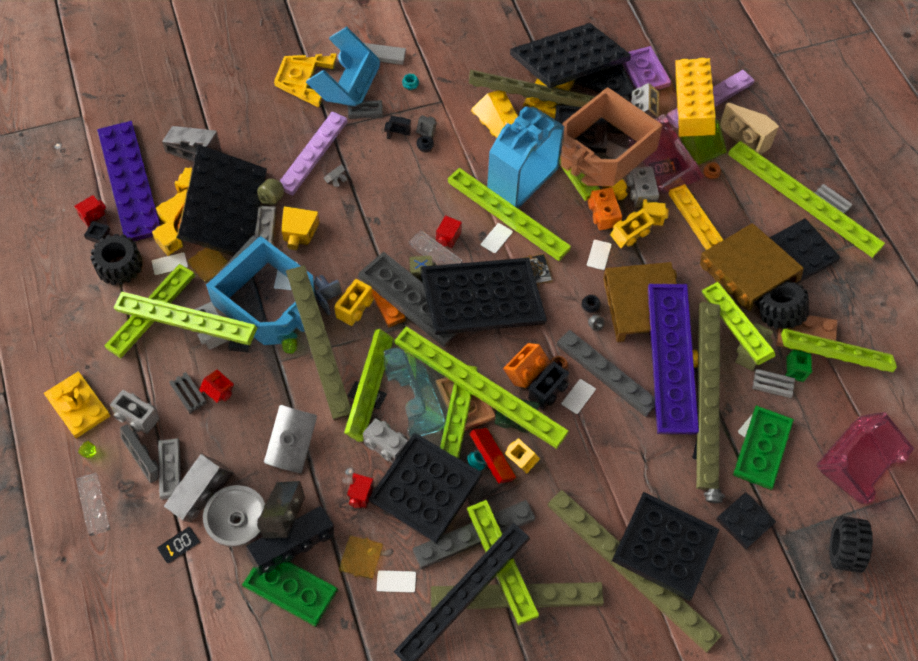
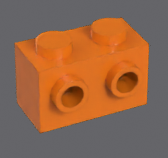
(605, 208)
(527, 365)

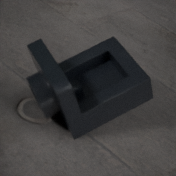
(398, 125)

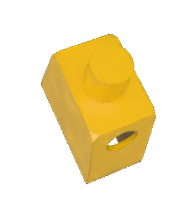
(298, 226)

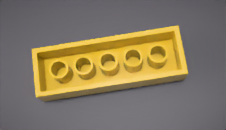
(695, 97)

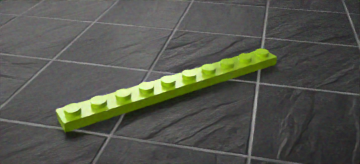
(806, 199)
(482, 387)

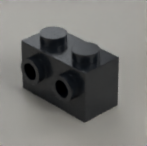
(548, 385)

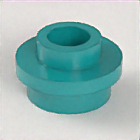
(410, 81)
(476, 460)

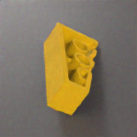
(495, 111)

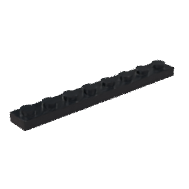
(462, 594)

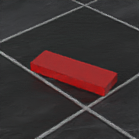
(492, 455)

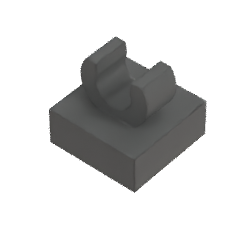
(426, 126)

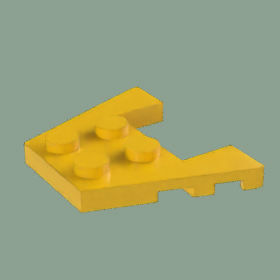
(295, 72)

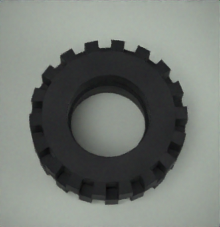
(115, 247)
(785, 306)
(851, 544)

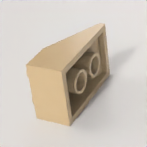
(749, 127)

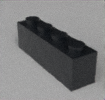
(304, 534)

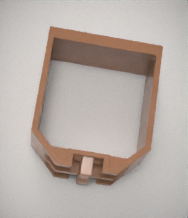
(623, 116)

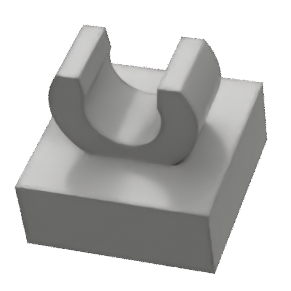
(334, 175)

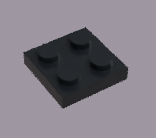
(746, 520)

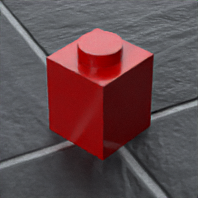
(448, 231)

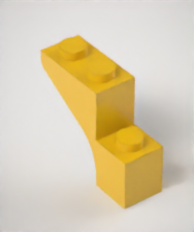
(170, 214)

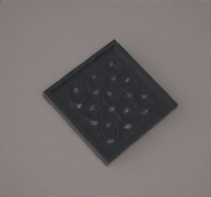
(425, 487)
(666, 546)

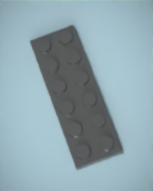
(403, 292)

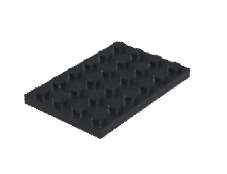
(570, 55)
(221, 201)
(482, 296)

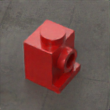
(90, 210)
(217, 386)
(360, 490)

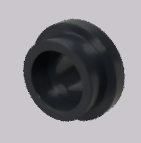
(425, 143)
(591, 299)

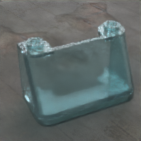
(424, 410)

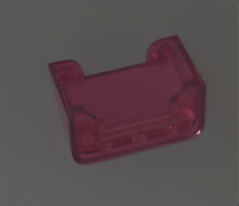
(671, 160)
(864, 455)

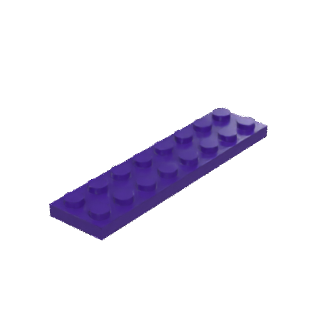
(129, 180)
(672, 359)

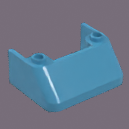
(359, 71)

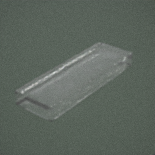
(429, 247)
(93, 504)

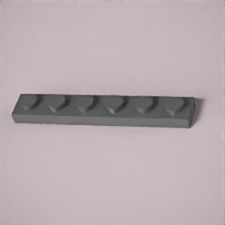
(607, 373)
(467, 537)

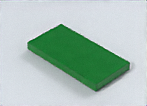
(763, 447)
(293, 591)

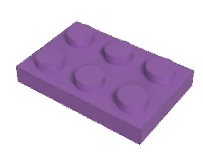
(646, 68)

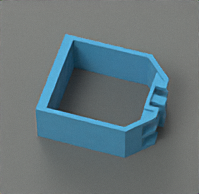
(524, 156)
(240, 272)

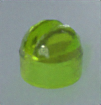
(289, 345)
(87, 449)

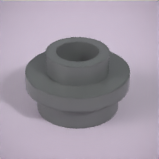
(714, 496)

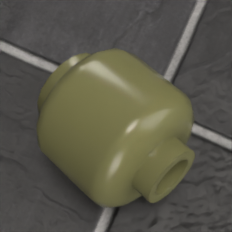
(270, 191)

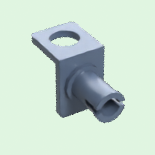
(326, 291)

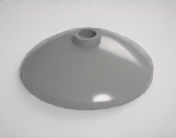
(229, 505)

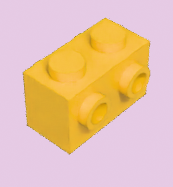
(633, 227)
(353, 302)

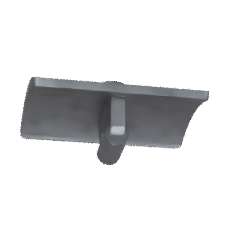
(290, 439)

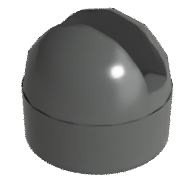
(599, 320)

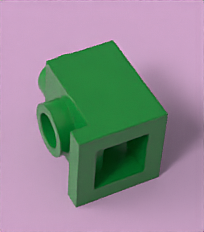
(798, 365)

